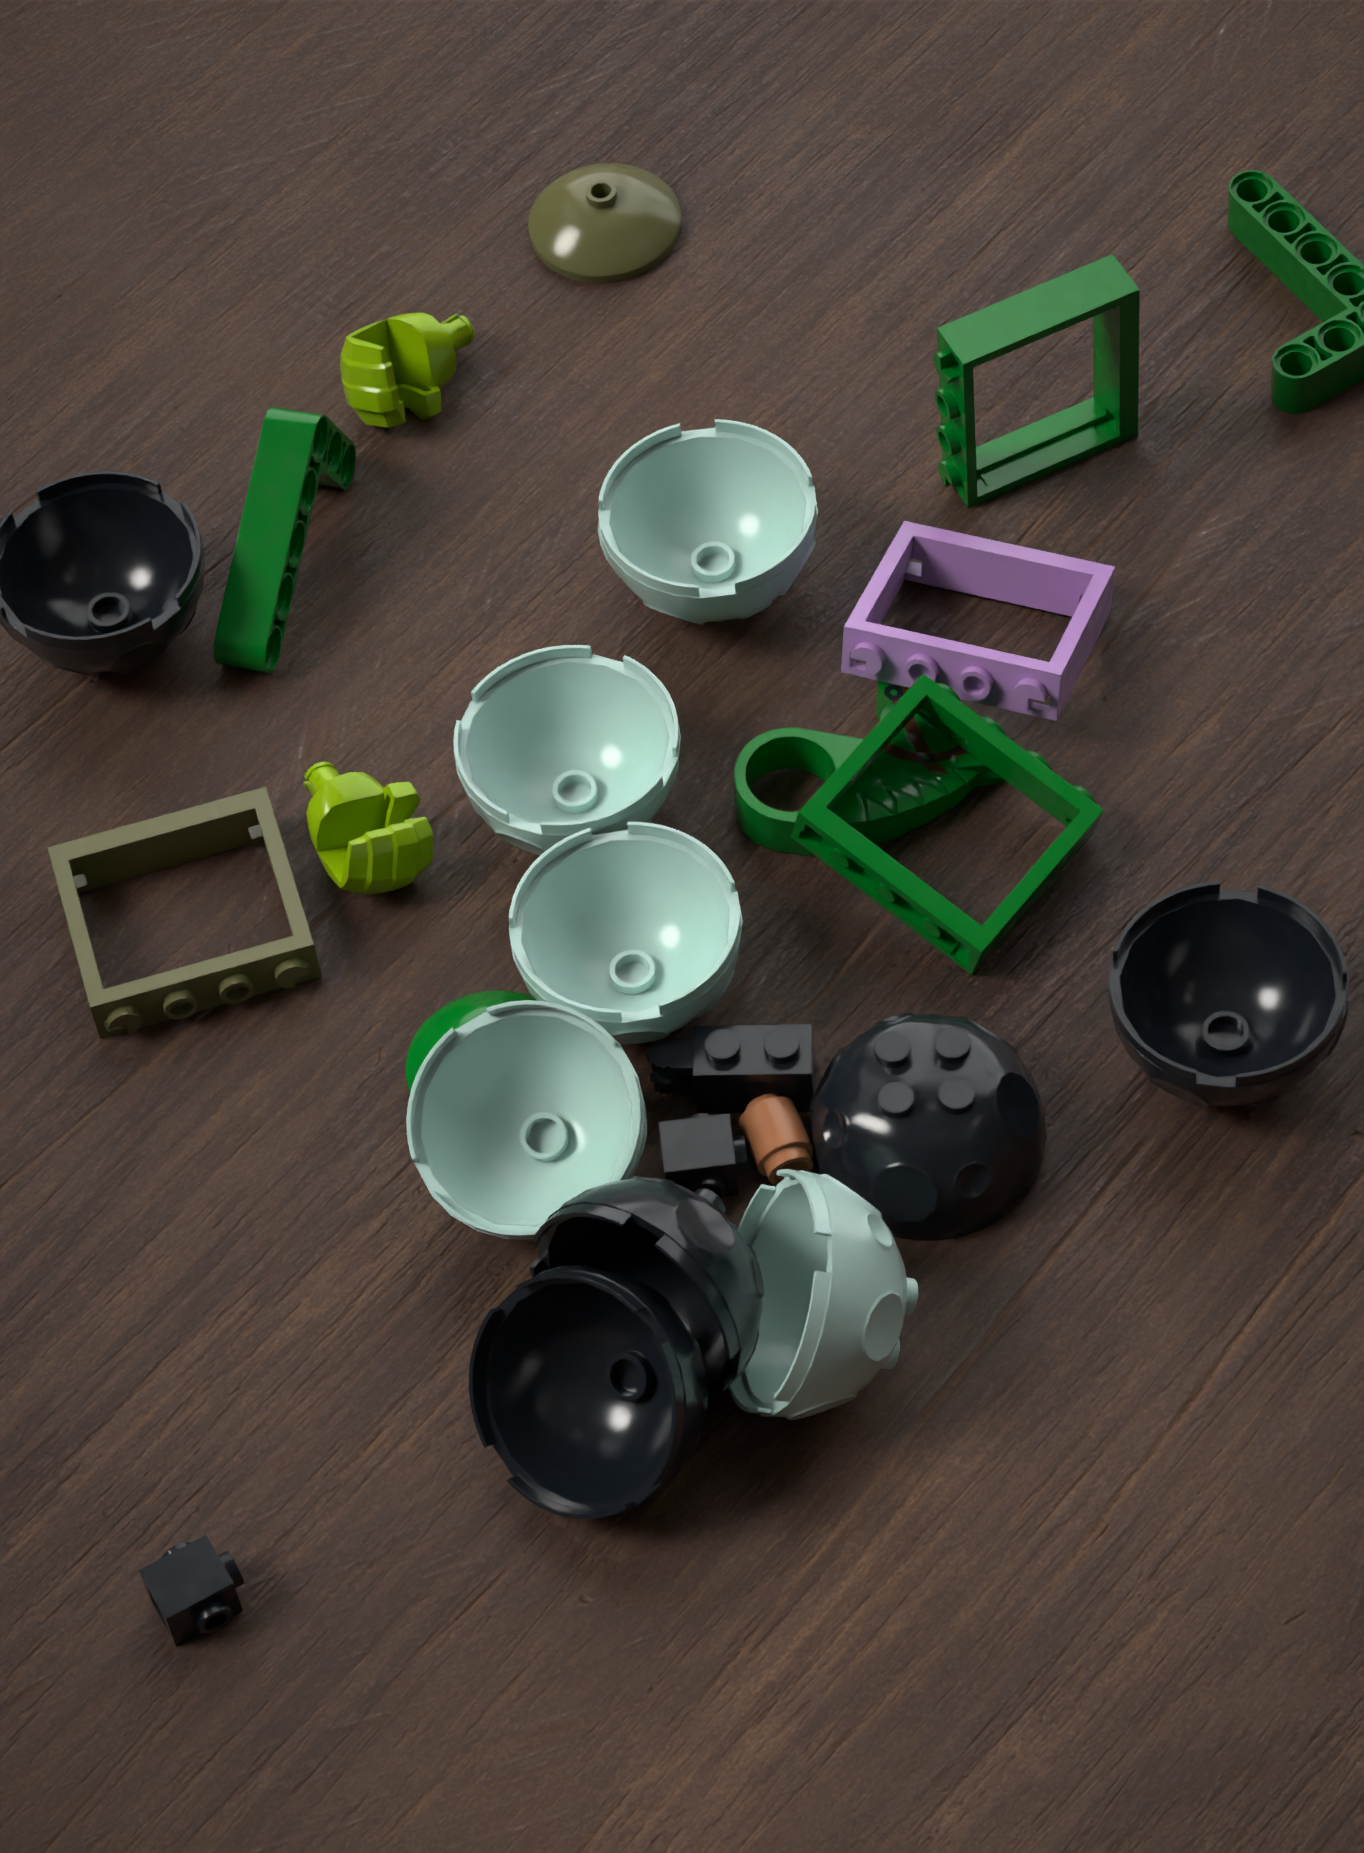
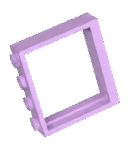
(993, 572)

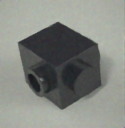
(703, 1153)
(193, 1589)

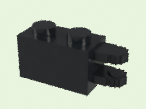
(737, 1064)

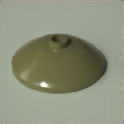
(604, 223)

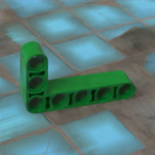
(1320, 275)
(290, 462)

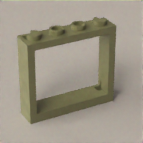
(164, 844)

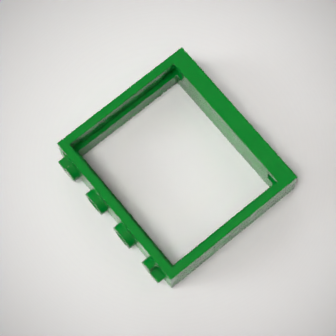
(1108, 418)
(897, 887)

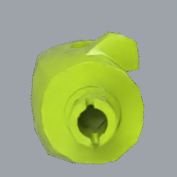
(401, 366)
(366, 830)

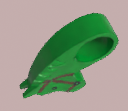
(901, 790)

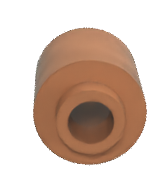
(776, 1136)

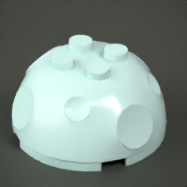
(708, 520)
(567, 746)
(628, 929)
(523, 1116)
(828, 1297)

